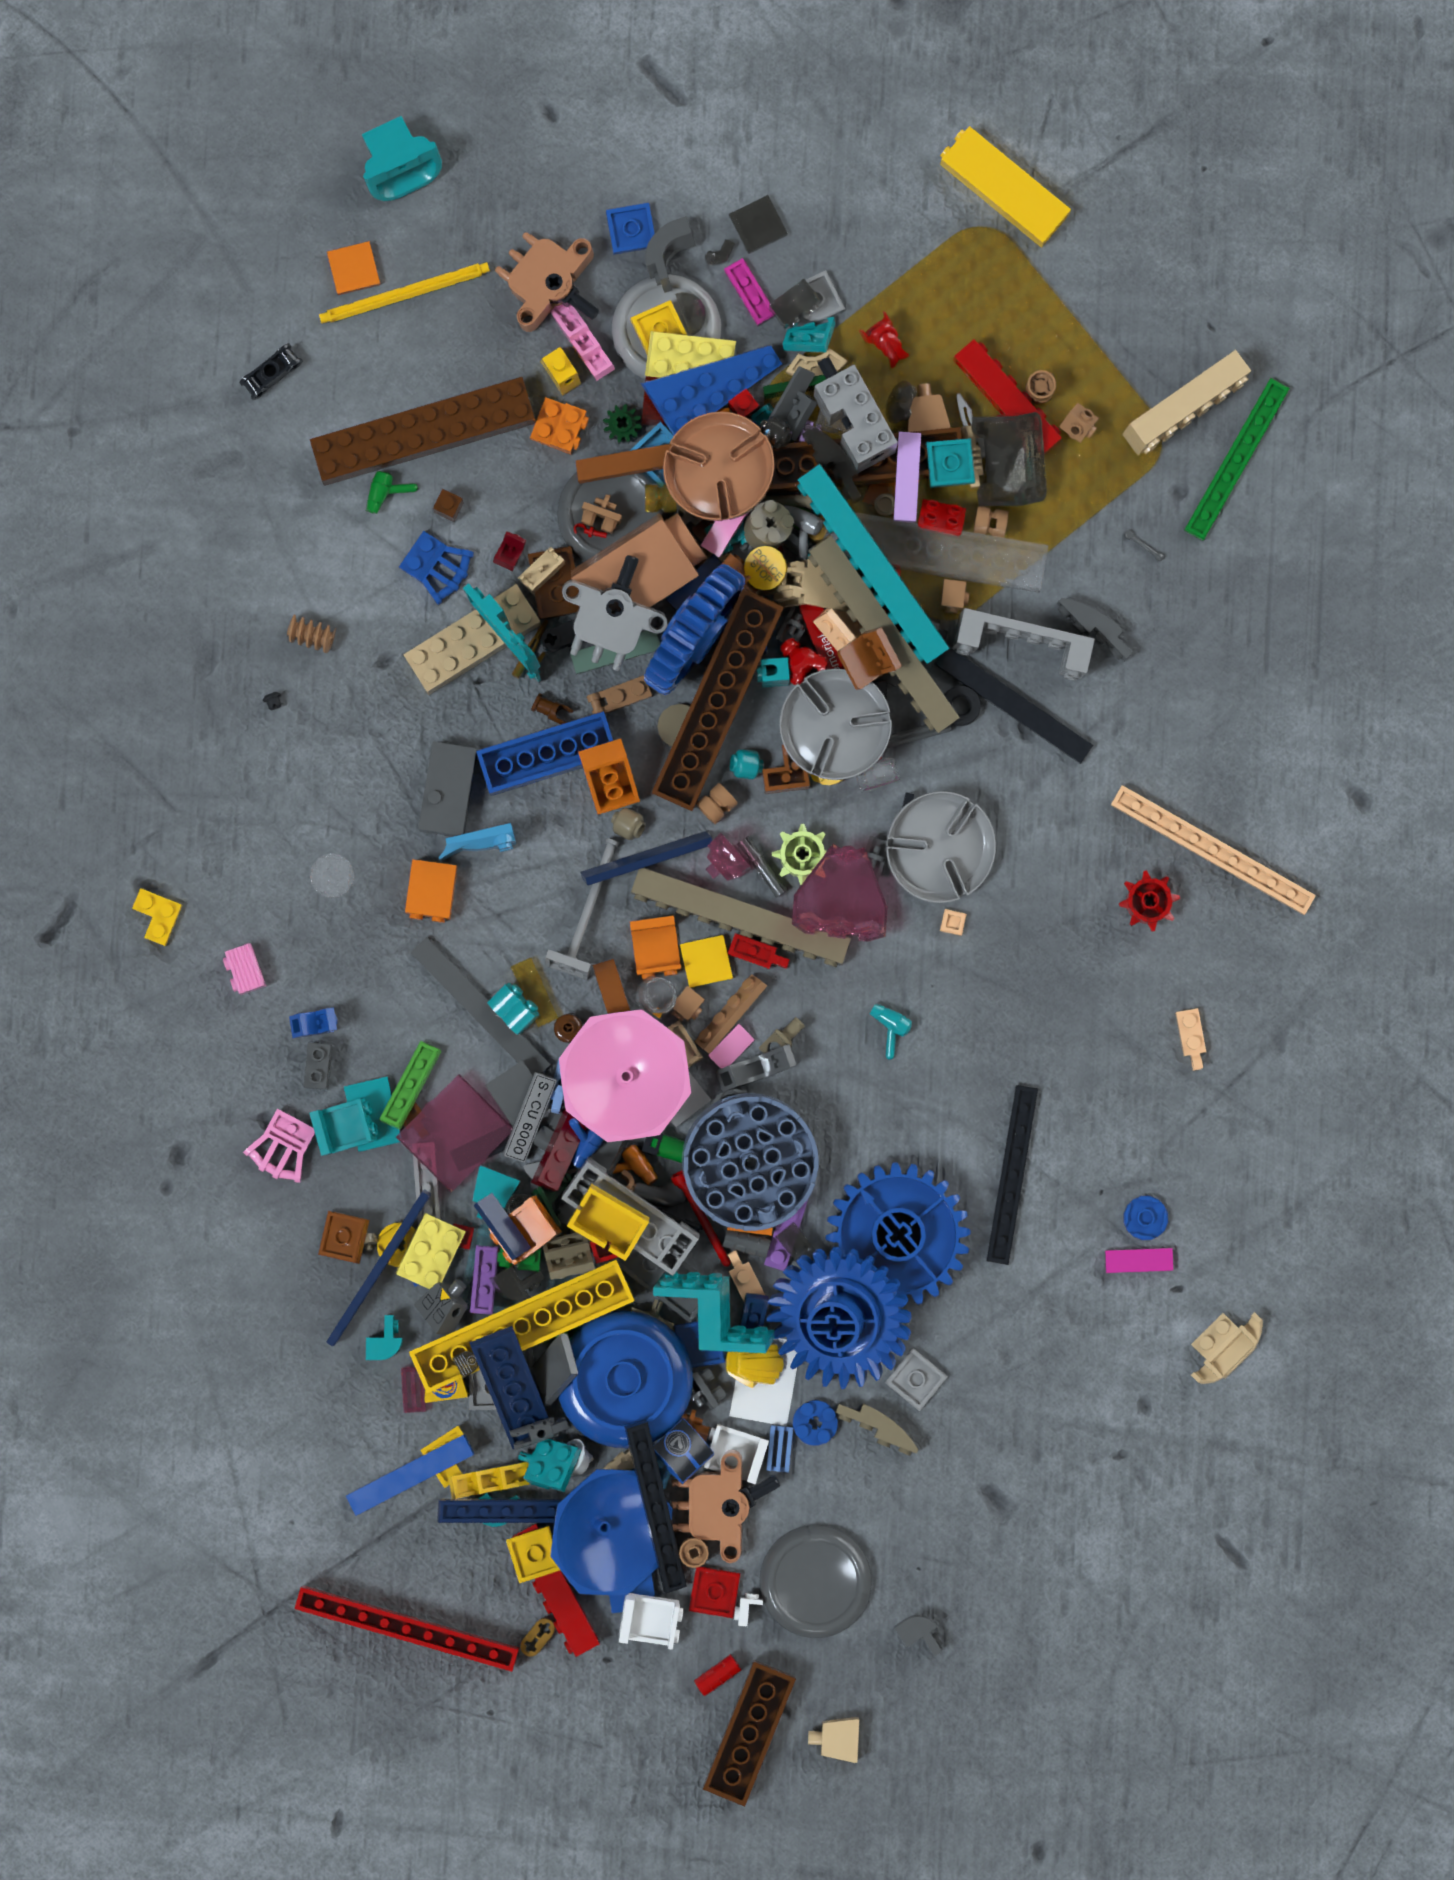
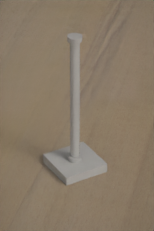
(568, 962)

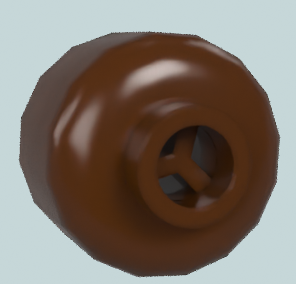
(567, 1037)

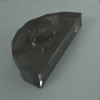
(692, 311)

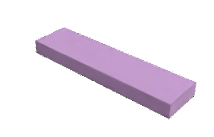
(907, 477)

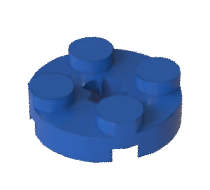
(804, 1429)

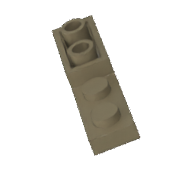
(887, 1430)

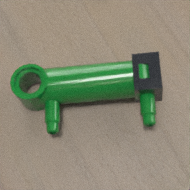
(664, 1146)

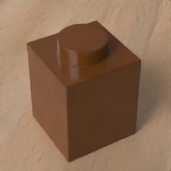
(448, 505)

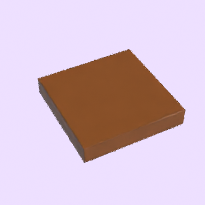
(343, 1237)

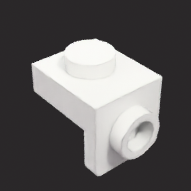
(741, 1612)

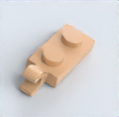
(1191, 1036)
(744, 1277)

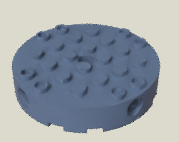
(741, 1129)

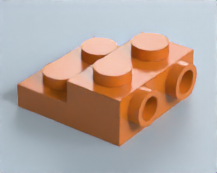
(559, 426)

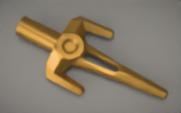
(519, 667)

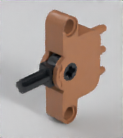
(538, 270)

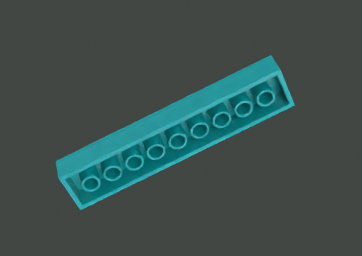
(873, 563)

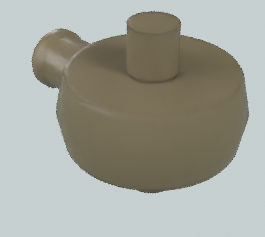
(370, 1240)

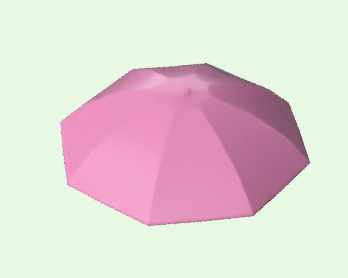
(625, 1075)

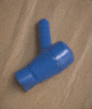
(588, 1143)

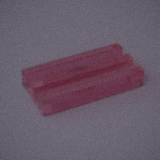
(413, 1391)

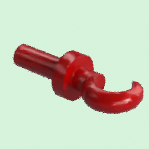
(591, 531)

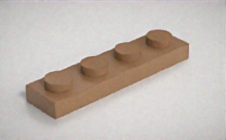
(730, 1013)

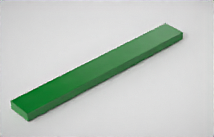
(1236, 459)

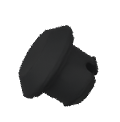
(272, 699)

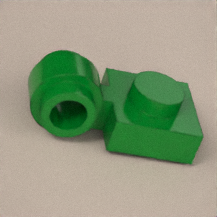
(531, 1263)

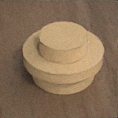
(884, 504)

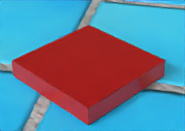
(714, 1592)

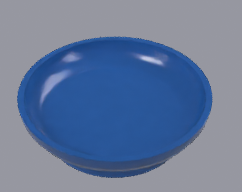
(627, 1374)

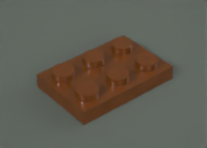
(549, 596)

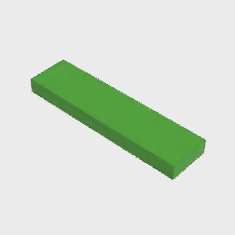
(410, 1085)

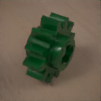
(621, 415)

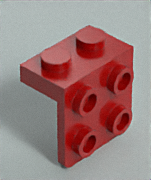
(941, 517)

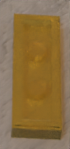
(534, 990)

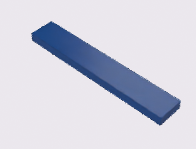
(410, 1474)

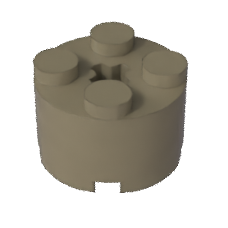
(774, 516)

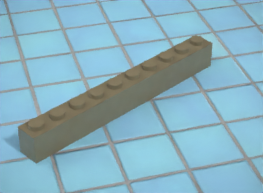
(870, 615)
(737, 915)

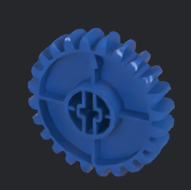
(694, 629)
(927, 1209)

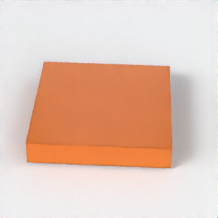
(353, 268)

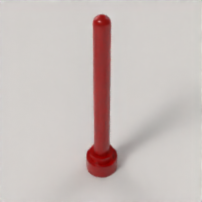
(679, 1180)

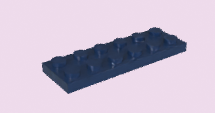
(509, 1381)

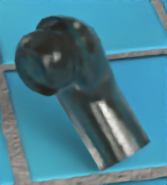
(720, 256)

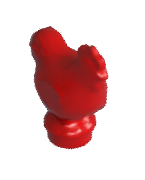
(801, 660)

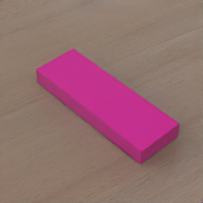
(749, 291)
(1139, 1260)

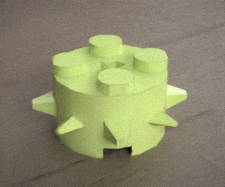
(791, 846)

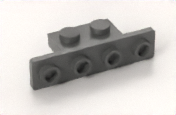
(794, 404)

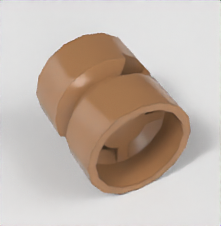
(1040, 387)
(983, 518)
(717, 803)
(693, 1552)

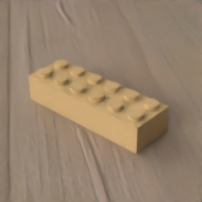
(1186, 403)
(468, 642)

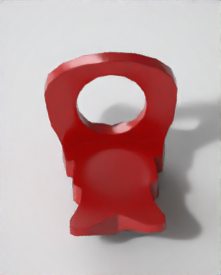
(885, 338)

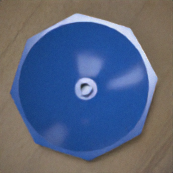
(604, 1535)

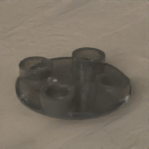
(900, 402)

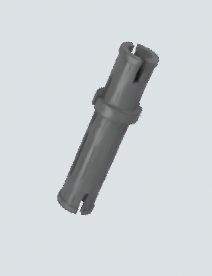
(759, 863)

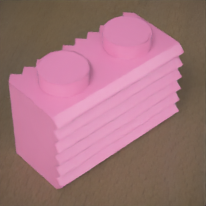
(244, 968)

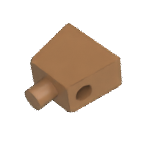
(927, 411)

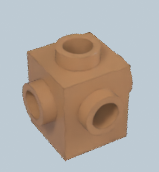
(1079, 423)

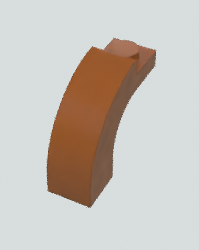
(611, 987)

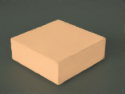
(953, 922)

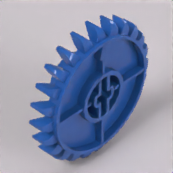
(840, 1316)

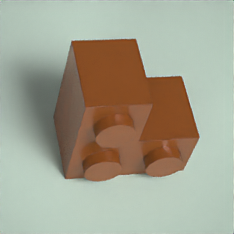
(785, 778)

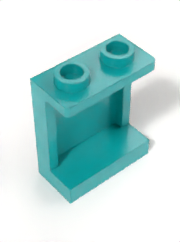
(344, 1126)

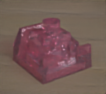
(725, 860)

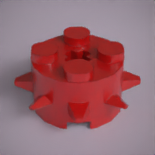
(1161, 897)

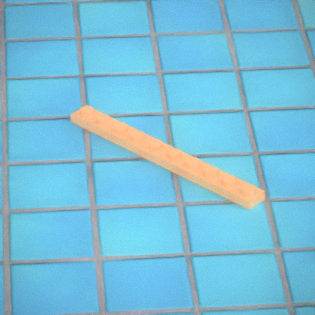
(1213, 850)

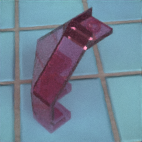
(841, 897)

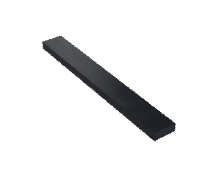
(1014, 705)
(1012, 1174)
(655, 1506)

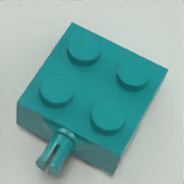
(550, 1464)

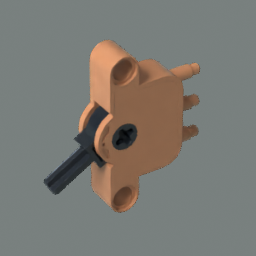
(708, 1502)

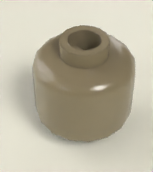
(628, 823)

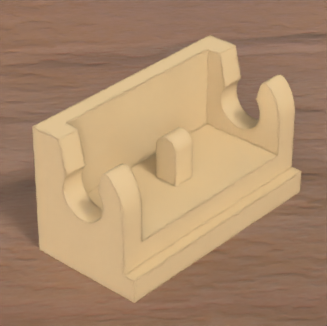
(541, 570)

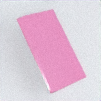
(731, 1047)

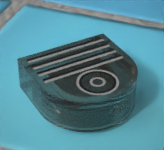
(465, 1363)

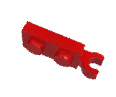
(756, 952)

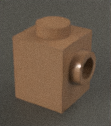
(953, 596)
(688, 1005)

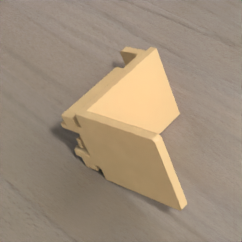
(805, 586)

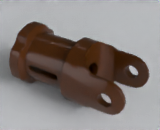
(549, 708)

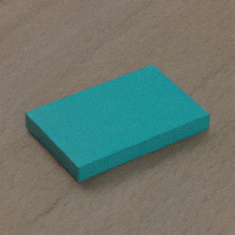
(378, 1095)

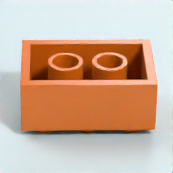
(609, 776)

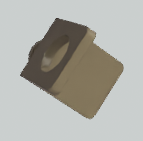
(785, 1036)

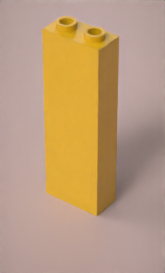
(1004, 186)

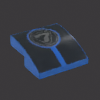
(683, 1451)

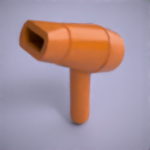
(638, 1162)

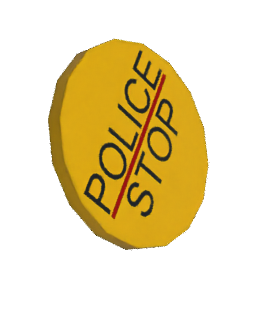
(765, 567)

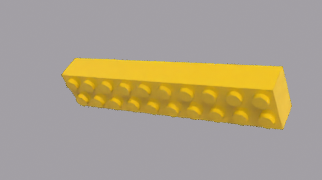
(531, 1319)

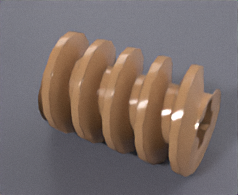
(310, 634)

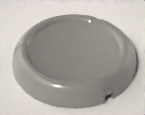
(645, 296)
(833, 726)
(940, 846)

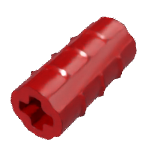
(717, 1675)

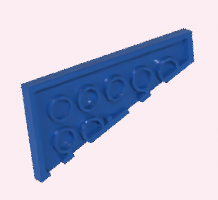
(708, 386)

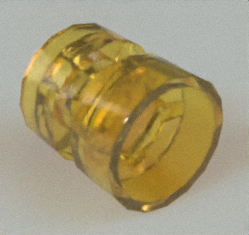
(659, 498)

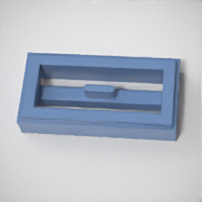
(781, 1429)

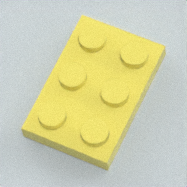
(430, 1251)

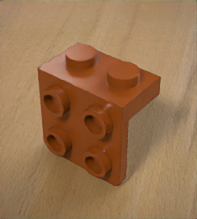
(868, 657)

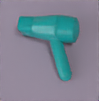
(895, 1023)

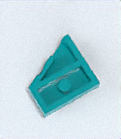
(809, 337)

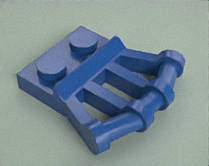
(425, 556)

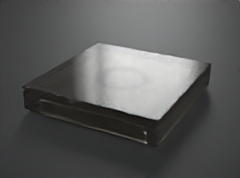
(758, 224)

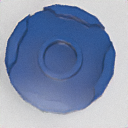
(1145, 1218)

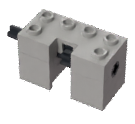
(848, 397)

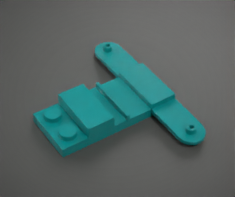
(496, 618)

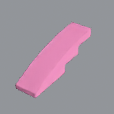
(582, 340)
(721, 534)

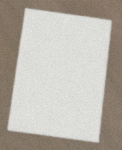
(763, 1401)

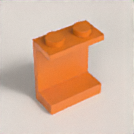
(655, 946)

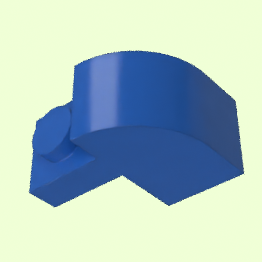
(313, 1023)

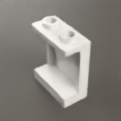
(749, 1446)
(650, 1620)

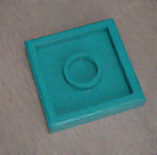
(950, 463)

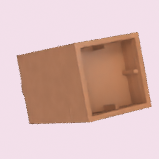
(665, 562)

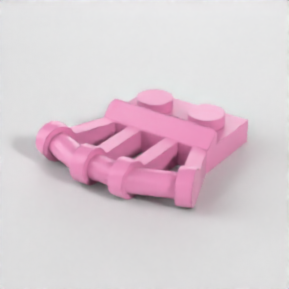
(290, 1133)

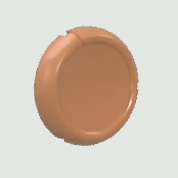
(719, 466)

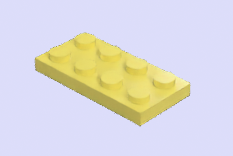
(677, 352)

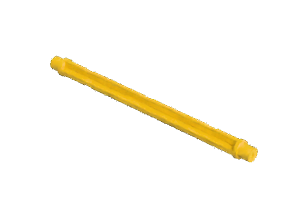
(404, 293)

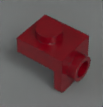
(509, 551)

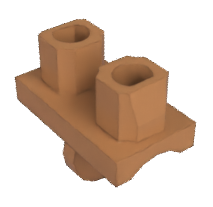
(610, 518)

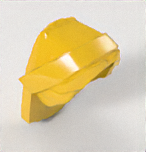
(755, 1367)

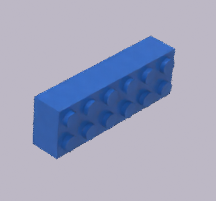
(541, 753)

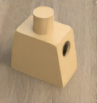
(837, 1739)

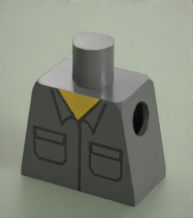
(443, 1306)

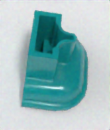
(398, 161)

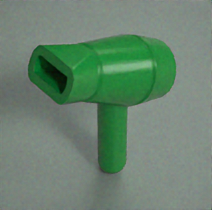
(381, 487)

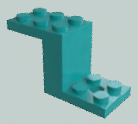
(714, 1312)

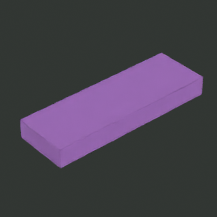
(482, 1289)

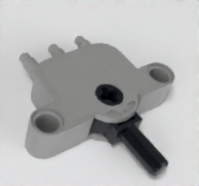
(608, 629)

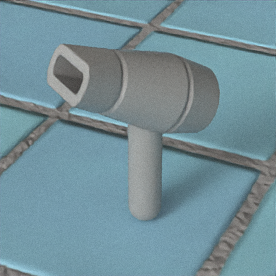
(808, 524)

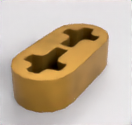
(541, 1640)

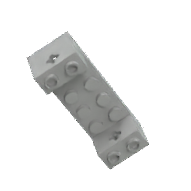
(1076, 647)
(662, 1240)

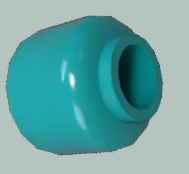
(746, 764)

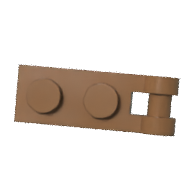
(620, 696)

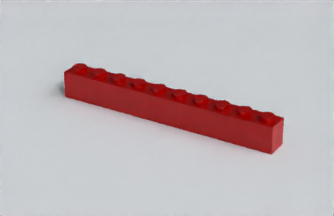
(406, 1628)

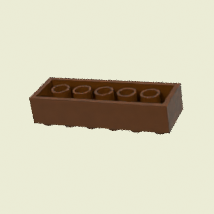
(749, 1733)

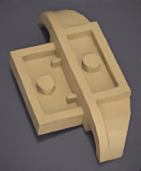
(1225, 1347)

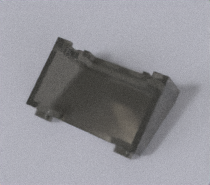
(1012, 459)

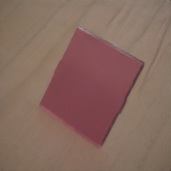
(454, 1133)

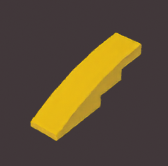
(488, 1480)

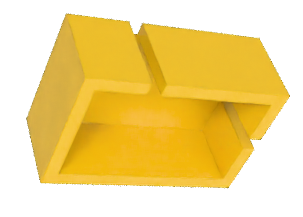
(606, 1219)

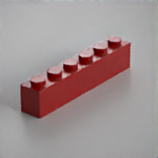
(1001, 388)
(565, 1608)

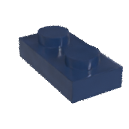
(754, 1311)

